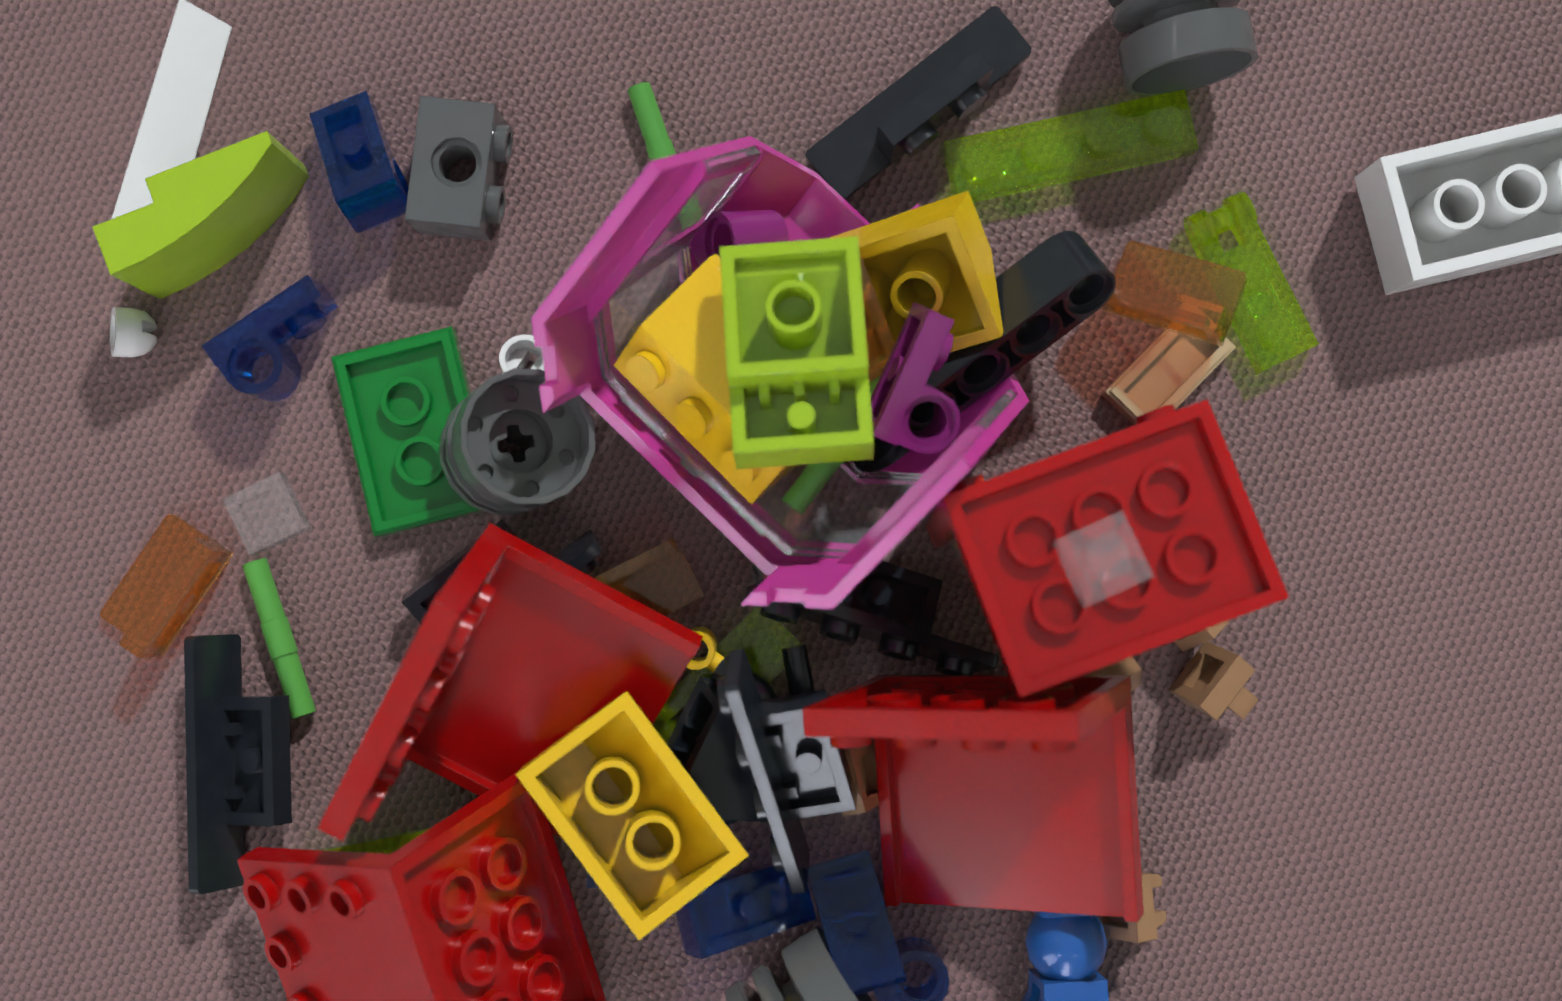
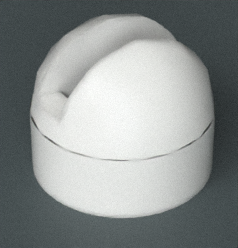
(129, 333)
(517, 352)

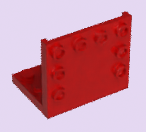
(1184, 509)
(506, 670)
(999, 791)
(448, 917)

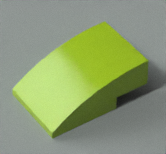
(201, 215)
(796, 352)

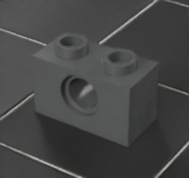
(444, 135)

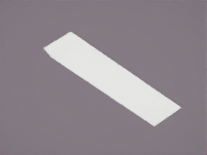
(176, 102)

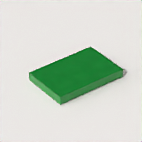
(395, 412)

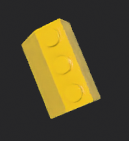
(936, 260)
(682, 372)
(632, 814)

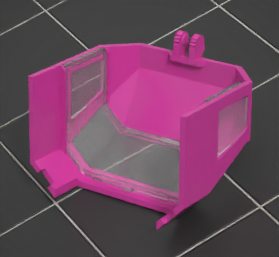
(634, 268)

